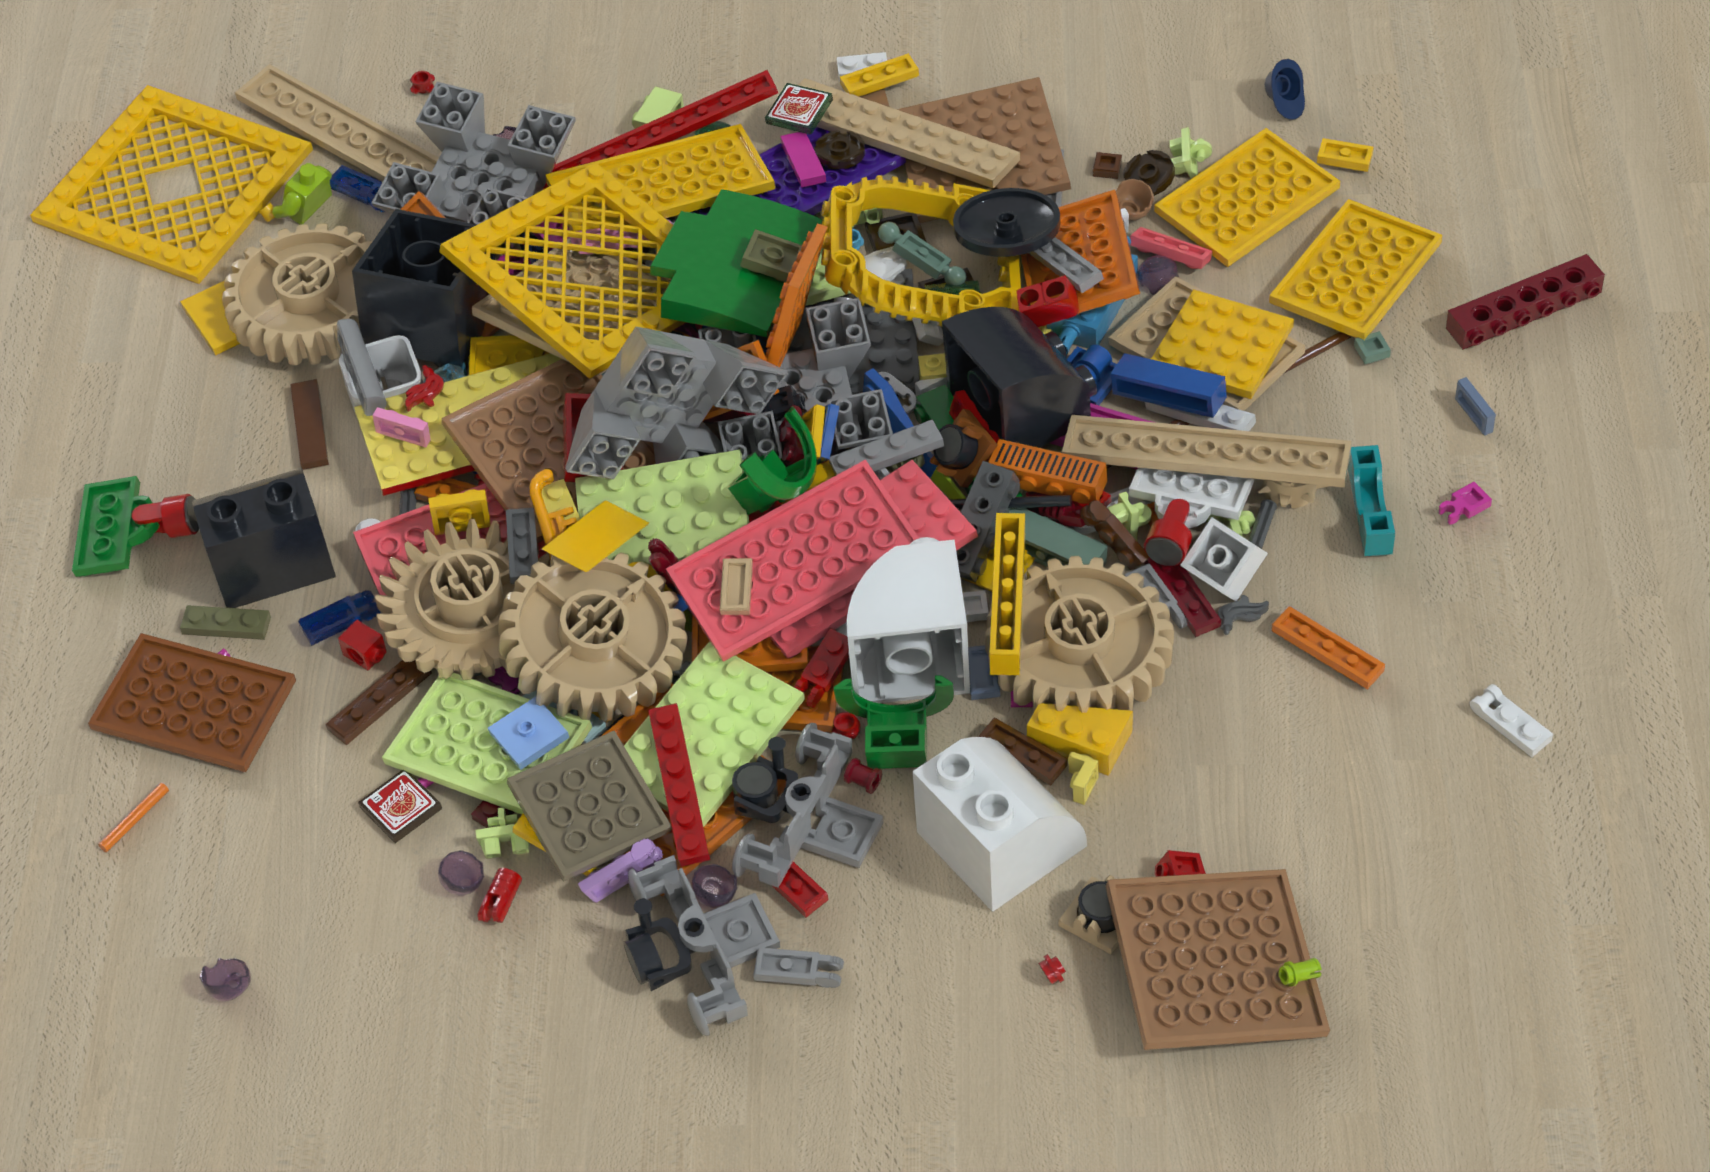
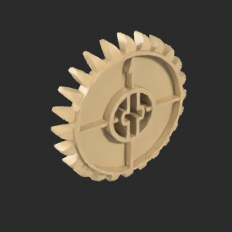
(445, 631)

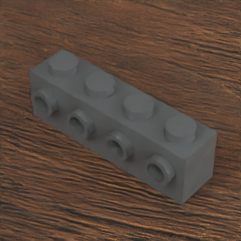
(988, 495)

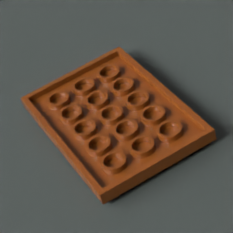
(192, 702)

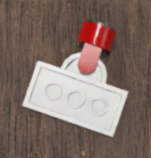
(1182, 503)

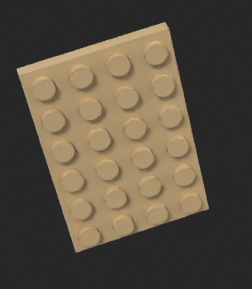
(1149, 325)

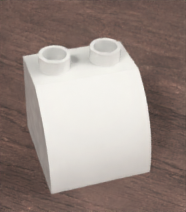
(909, 624)
(992, 819)

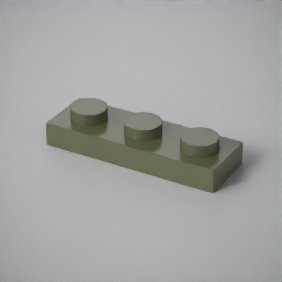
(225, 622)

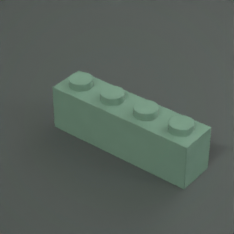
(1051, 540)

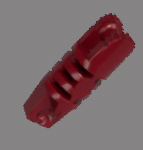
(1062, 515)
(662, 558)

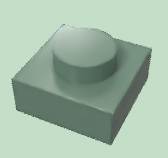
(1373, 348)

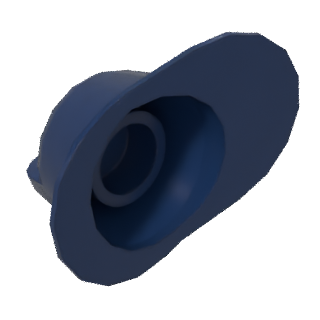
(1286, 88)

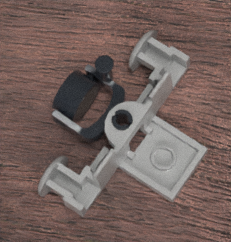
(728, 932)

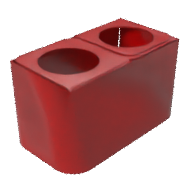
(1055, 308)

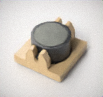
(1095, 916)

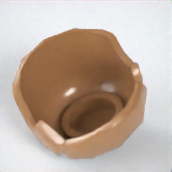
(1135, 198)

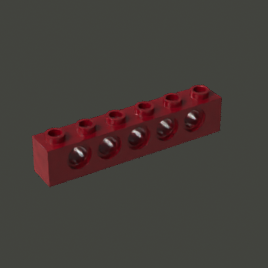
(1525, 301)

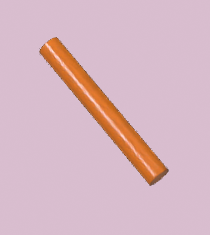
(133, 817)

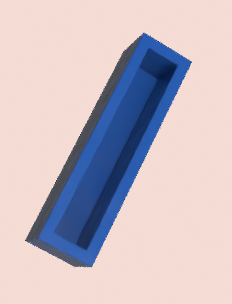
(1168, 385)

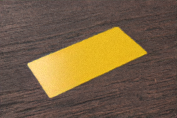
(595, 536)

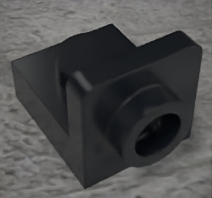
(782, 402)

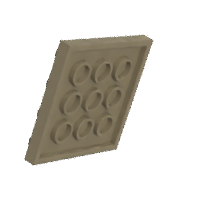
(588, 805)

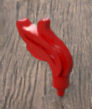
(424, 392)

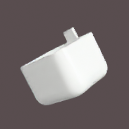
(391, 359)

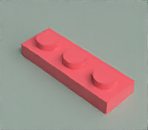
(1178, 250)

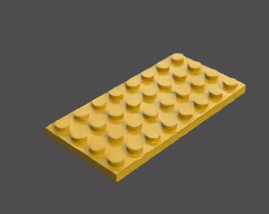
(682, 173)

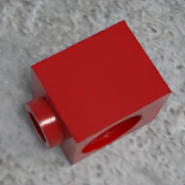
(362, 645)

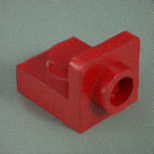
(1179, 863)

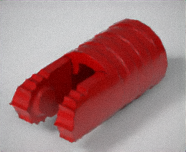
(500, 895)

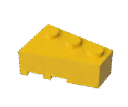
(1093, 733)

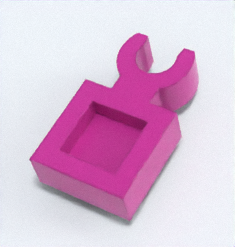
(1467, 501)

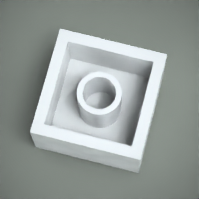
(1224, 559)

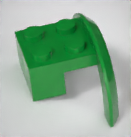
(769, 480)
(895, 732)

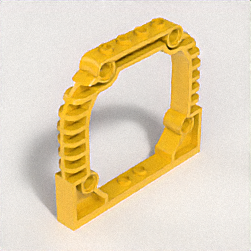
(847, 266)

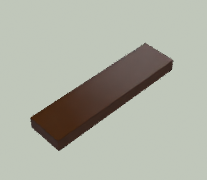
(309, 424)
(376, 701)

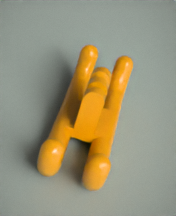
(551, 523)

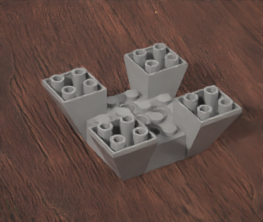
(476, 170)
(822, 378)
(661, 394)

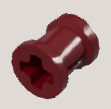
(863, 775)

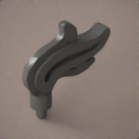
(1241, 610)

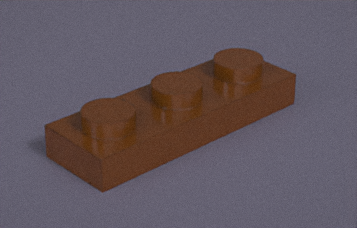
(1034, 756)

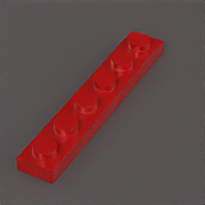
(679, 785)

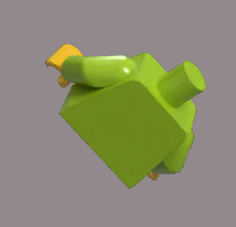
(302, 195)

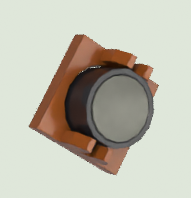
(964, 447)

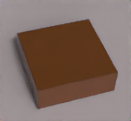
(1107, 165)

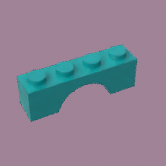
(1373, 519)

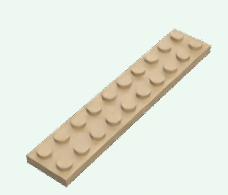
(331, 124)
(916, 138)
(1209, 450)

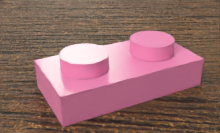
(401, 427)

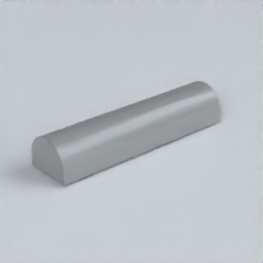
(360, 366)

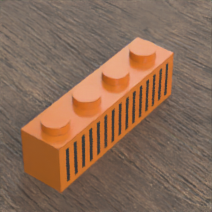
(1052, 471)

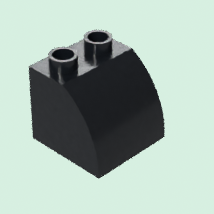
(417, 292)
(1015, 374)
(263, 538)

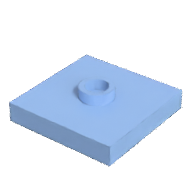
(528, 733)

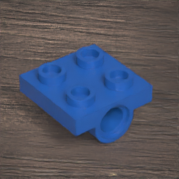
(1099, 364)

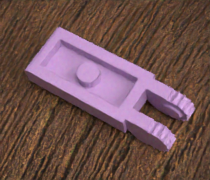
(615, 875)

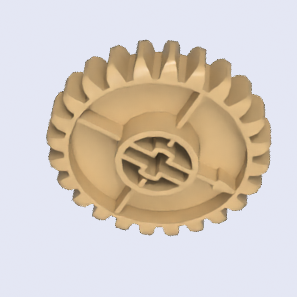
(294, 293)
(592, 636)
(1089, 638)

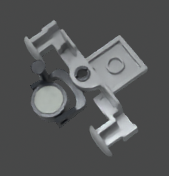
(844, 829)

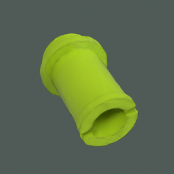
(1293, 973)

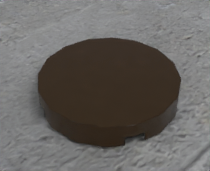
(840, 150)
(1153, 169)

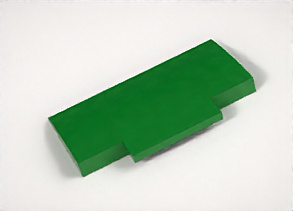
(705, 262)

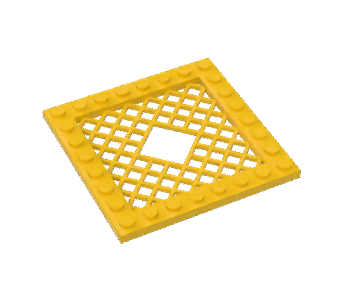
(192, 263)
(587, 355)

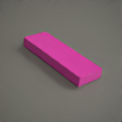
(803, 159)

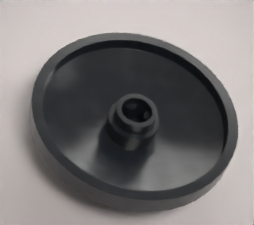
(1006, 222)

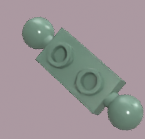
(921, 254)

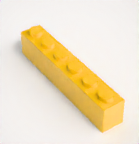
(1007, 594)

